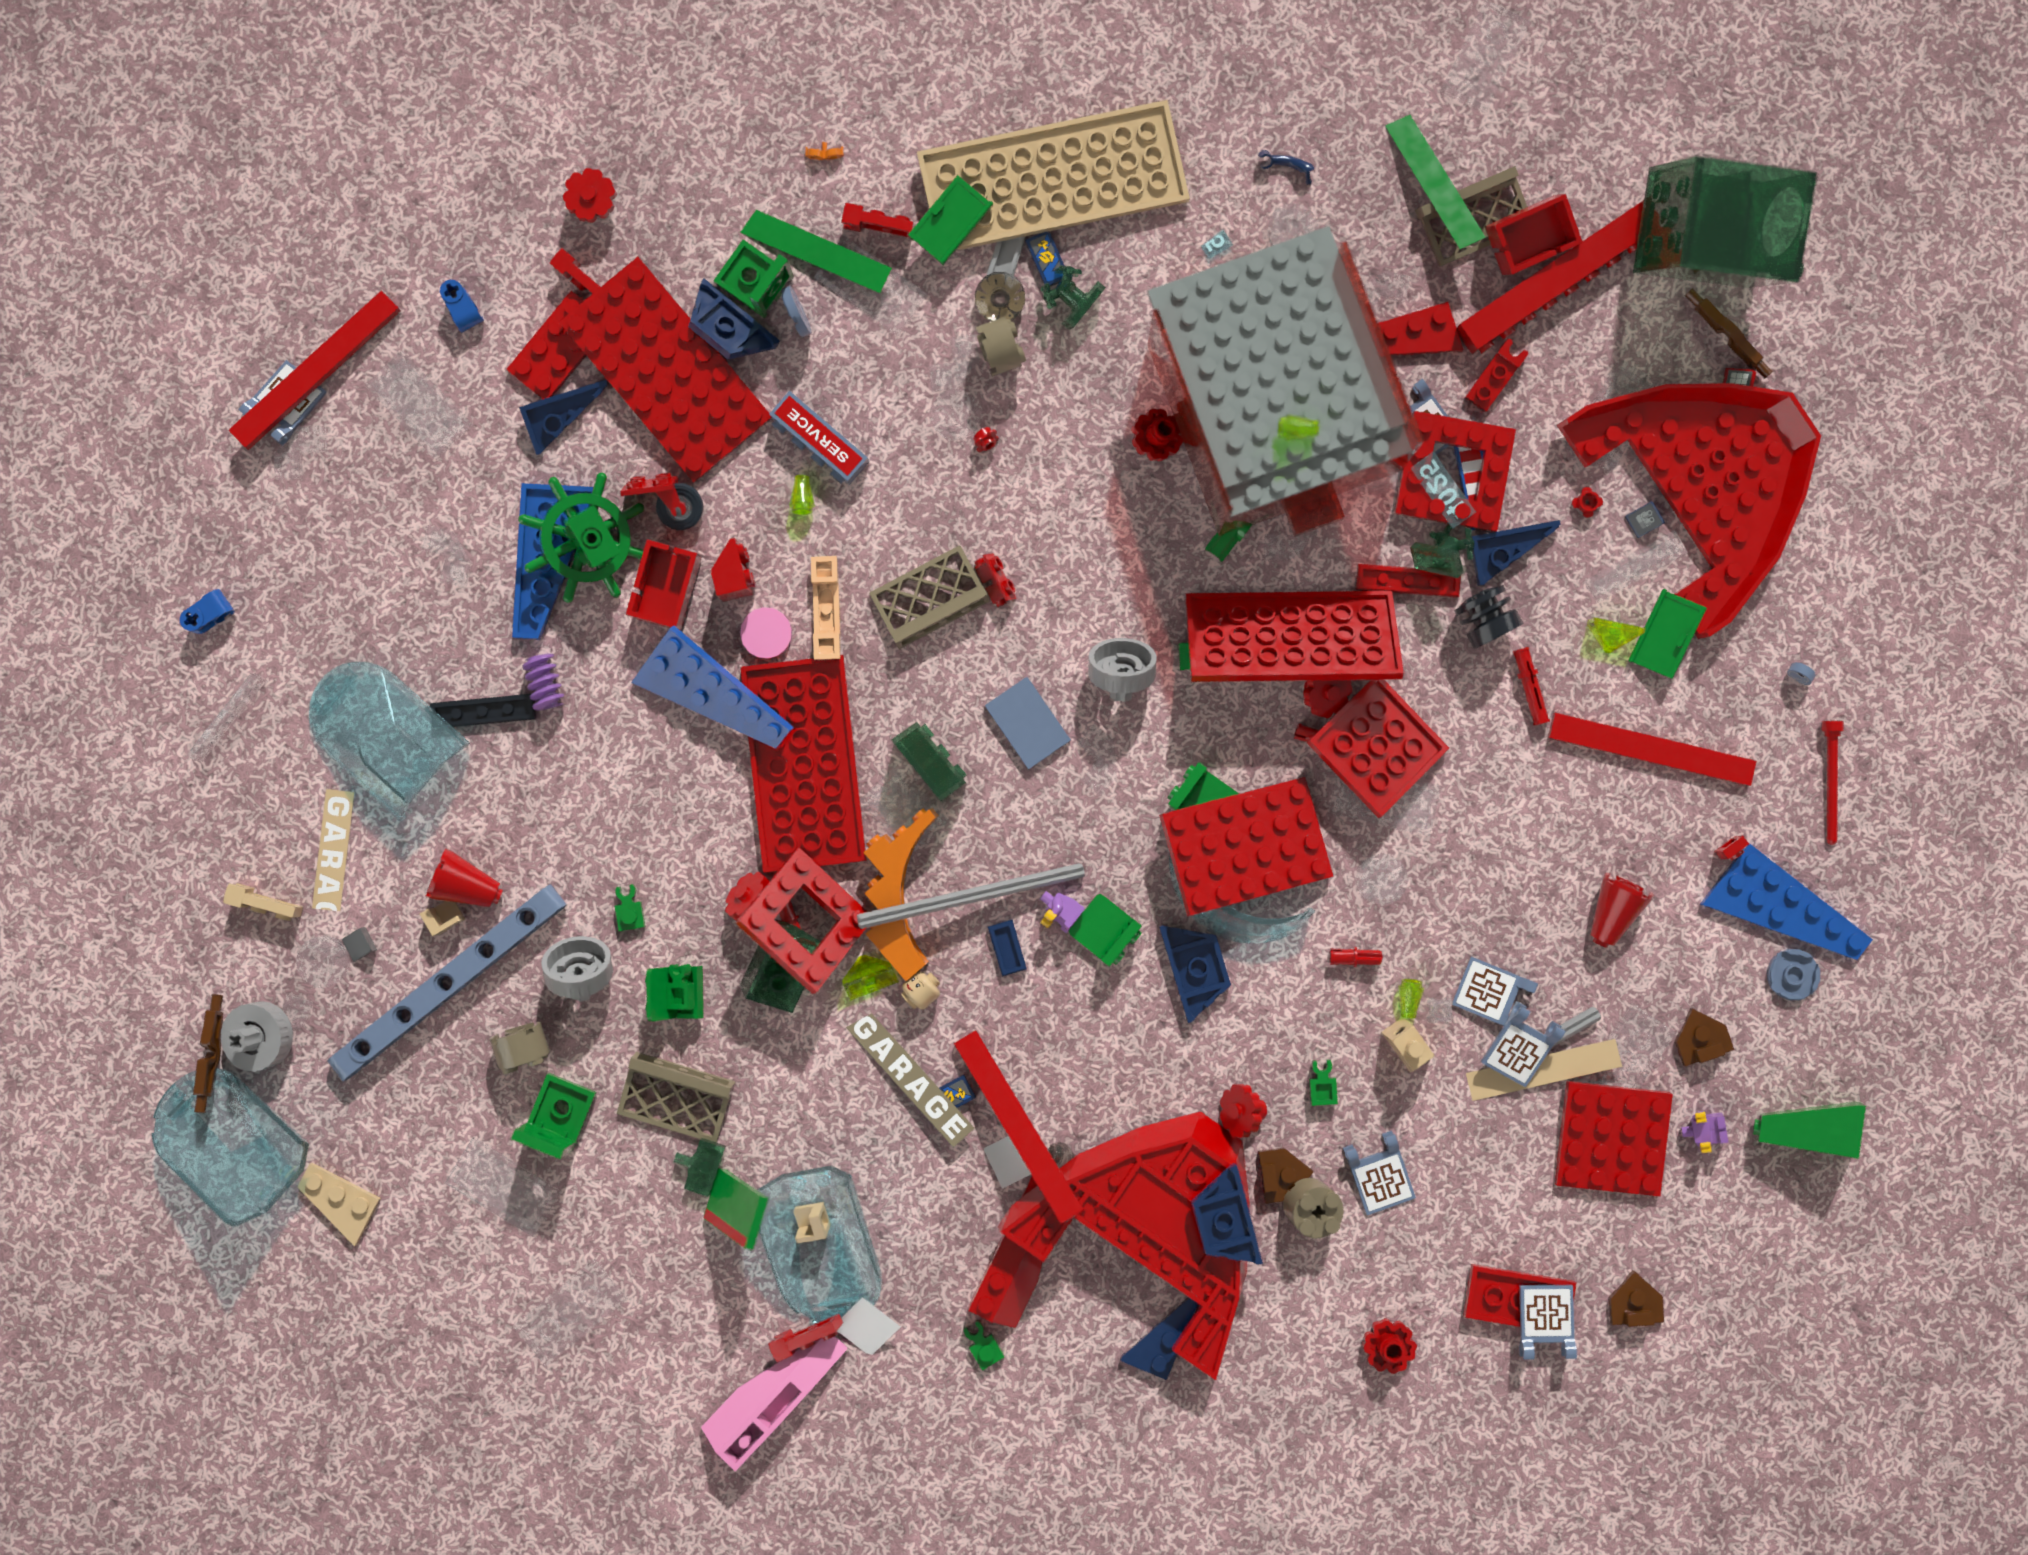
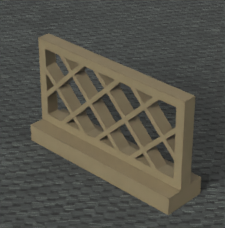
(1469, 194)
(944, 612)
(676, 1075)

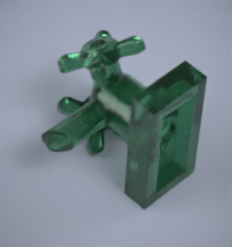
(1071, 295)
(1444, 555)

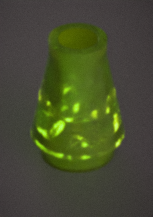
(1296, 427)
(802, 497)
(1410, 996)

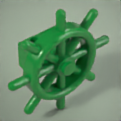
(587, 535)

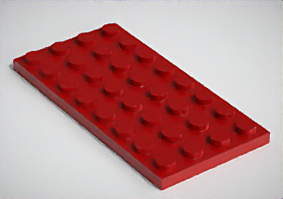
(665, 369)
(1293, 636)
(810, 781)

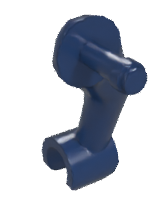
(1290, 161)

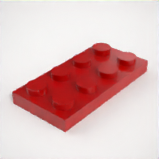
(549, 354)
(1495, 1293)

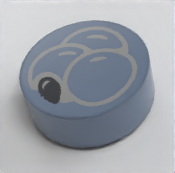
(1801, 673)

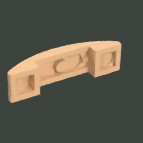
(826, 608)

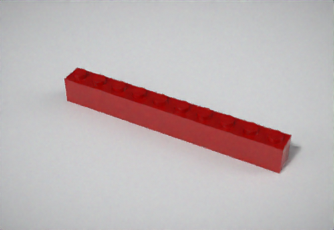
(1551, 282)

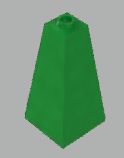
(1823, 1129)

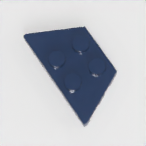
(727, 325)
(1195, 967)
(1225, 1219)

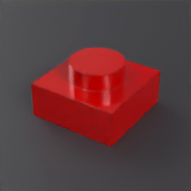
(1733, 848)

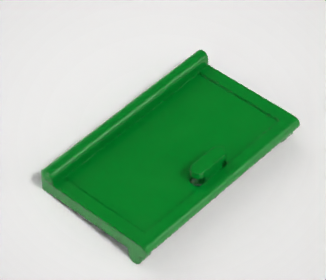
(957, 212)
(1667, 629)

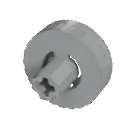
(1122, 667)
(579, 979)
(245, 1043)

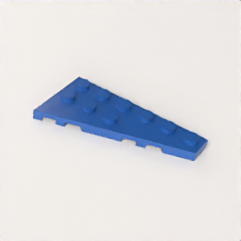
(538, 590)
(698, 682)
(1771, 898)

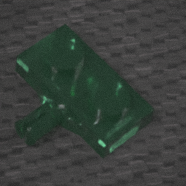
(702, 1166)

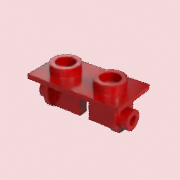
(990, 568)

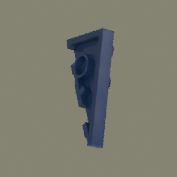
(551, 415)
(1499, 549)
(1154, 1350)

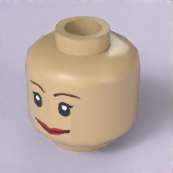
(921, 990)

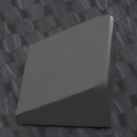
(359, 944)

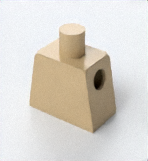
(1408, 1044)

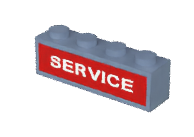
(819, 438)

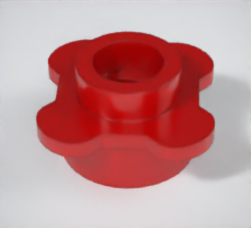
(985, 439)
(1592, 497)

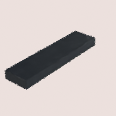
(486, 710)

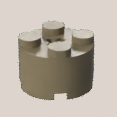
(999, 345)
(520, 1046)
(1313, 1208)

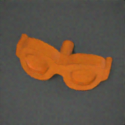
(824, 154)

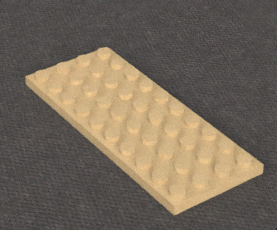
(1064, 172)

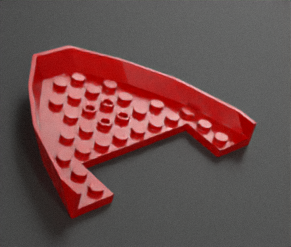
(1727, 464)
(1140, 1201)

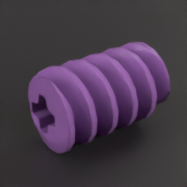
(542, 682)

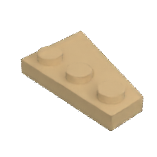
(339, 1200)

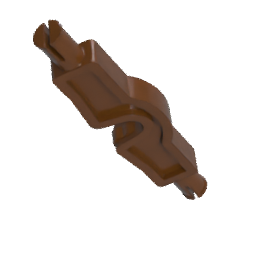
(1737, 340)
(211, 1042)

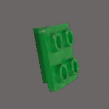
(1198, 788)
(1105, 930)
(657, 1000)

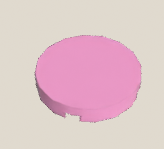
(766, 633)

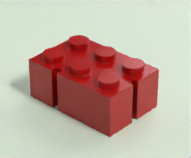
(1529, 233)
(665, 585)

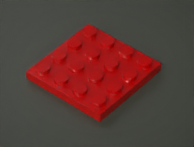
(1378, 746)
(1613, 1138)

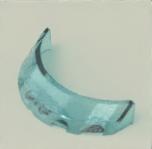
(1242, 927)

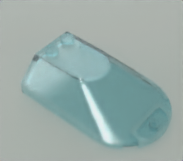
(381, 732)
(232, 1155)
(826, 1273)

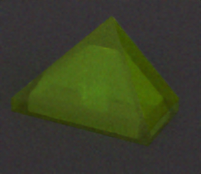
(1613, 634)
(868, 976)

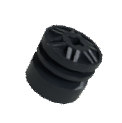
(1488, 616)

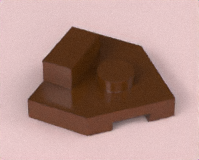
(1702, 1039)
(1280, 1173)
(1636, 1303)

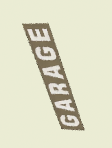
(911, 1079)

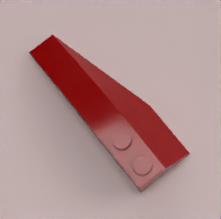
(1007, 1281)

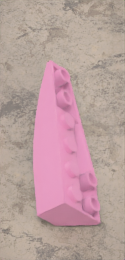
(767, 1400)

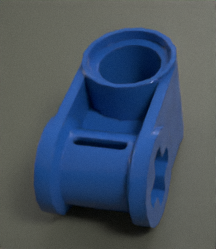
(461, 308)
(210, 610)

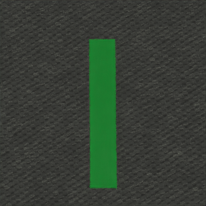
(1435, 181)
(817, 250)

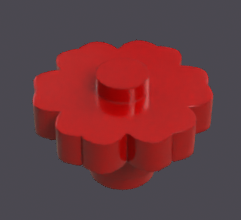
(589, 195)
(1156, 435)
(1326, 696)
(744, 893)
(1242, 1110)
(1389, 1346)

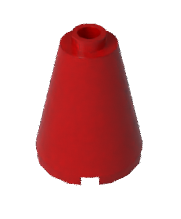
(462, 882)
(1617, 909)

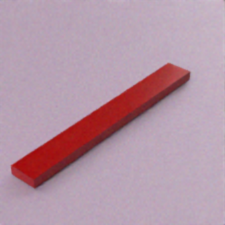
(314, 370)
(1652, 749)
(1019, 1127)

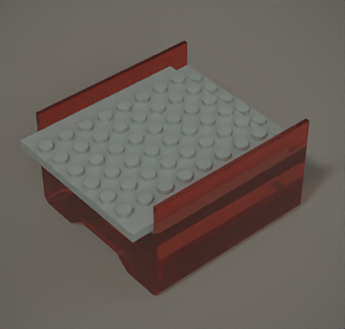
(1272, 341)

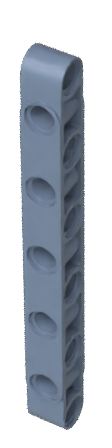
(433, 994)

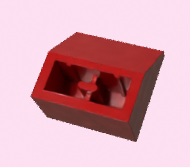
(730, 572)

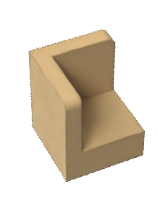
(442, 917)
(812, 1222)

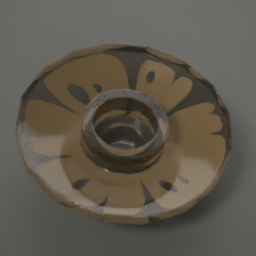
(999, 284)

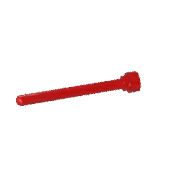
(1832, 731)

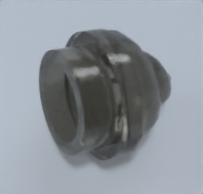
(1061, 1153)

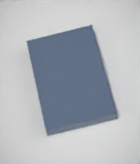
(1027, 723)

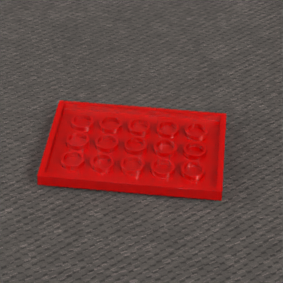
(1246, 846)

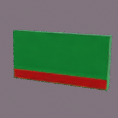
(736, 1209)

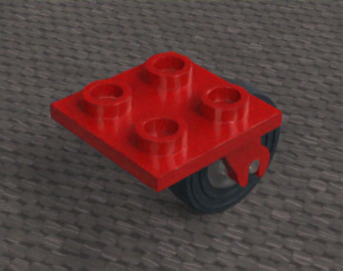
(677, 503)

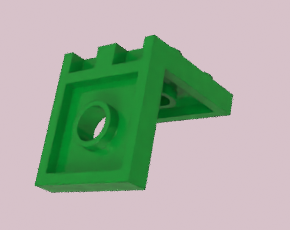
(770, 279)
(549, 1130)

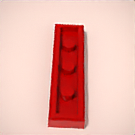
(1406, 581)

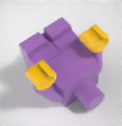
(1061, 909)
(1706, 1130)

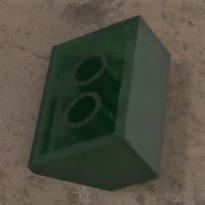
(930, 760)
(768, 981)

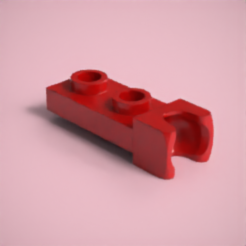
(856, 218)
(568, 267)
(1495, 376)
(788, 1342)

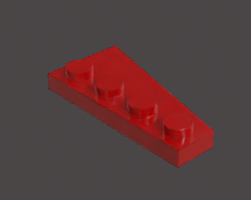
(1422, 331)

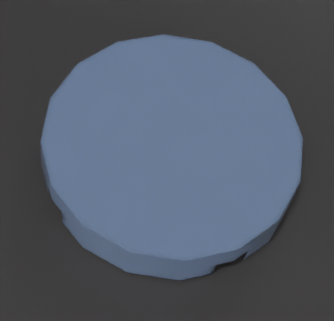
(796, 311)
(1787, 969)

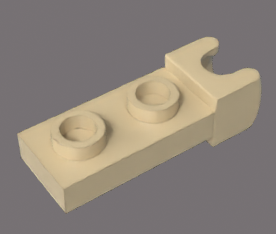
(243, 896)

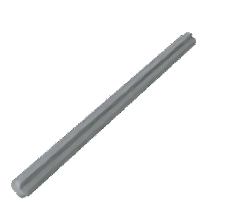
(970, 895)

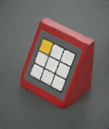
(1739, 376)

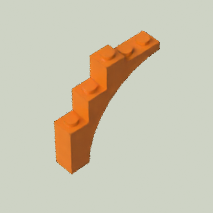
(891, 859)

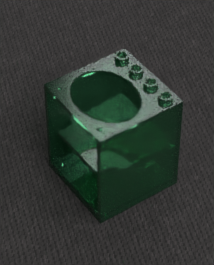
(1725, 222)

